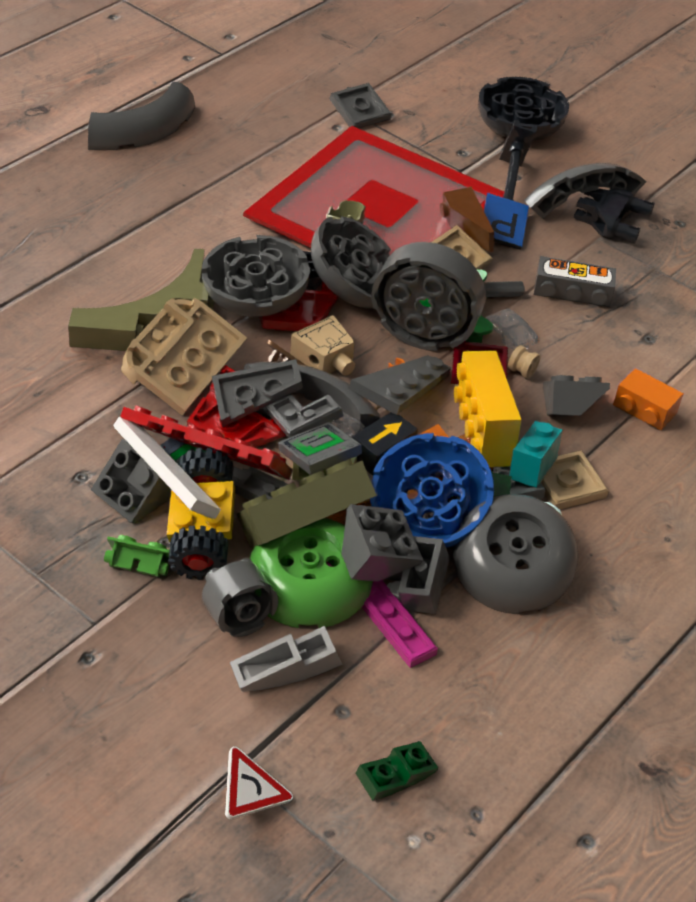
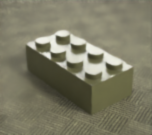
(312, 501)

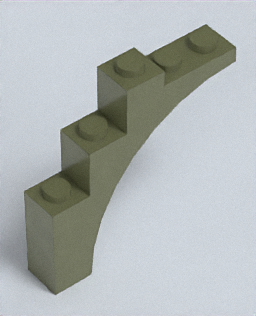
(118, 325)

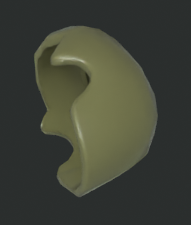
(348, 209)

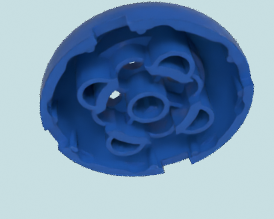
(415, 465)

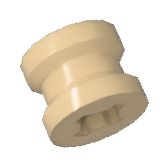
(524, 361)

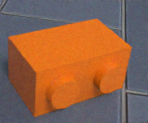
(648, 399)

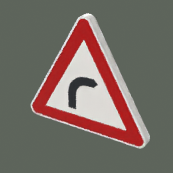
(251, 787)

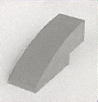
(286, 661)

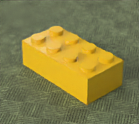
(487, 407)

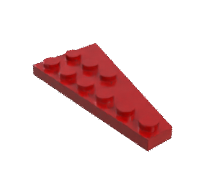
(237, 450)

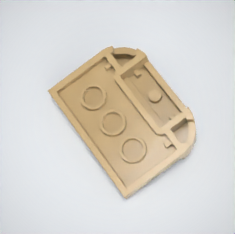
(181, 352)

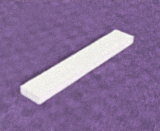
(167, 469)

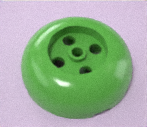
(309, 588)

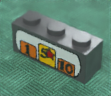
(575, 281)

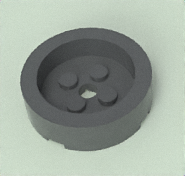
(432, 273)

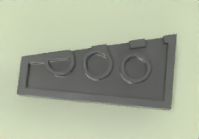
(401, 384)

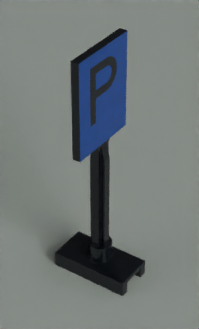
(504, 214)

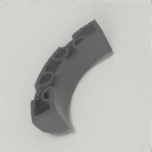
(142, 124)
(583, 179)
(321, 383)

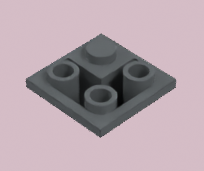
(572, 397)
(130, 484)
(377, 543)

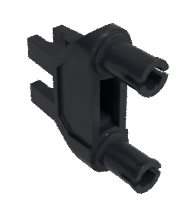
(608, 210)

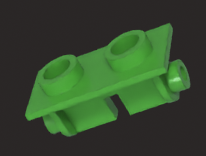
(127, 550)

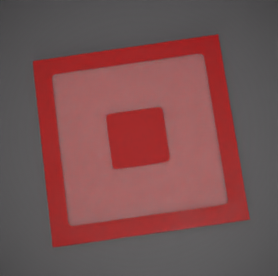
(393, 183)

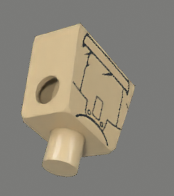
(324, 346)

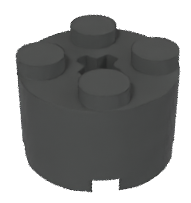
(232, 597)

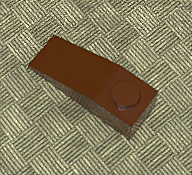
(465, 211)

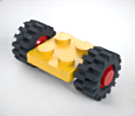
(194, 539)

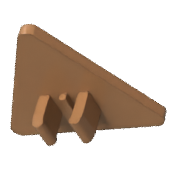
(278, 351)

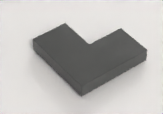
(296, 419)

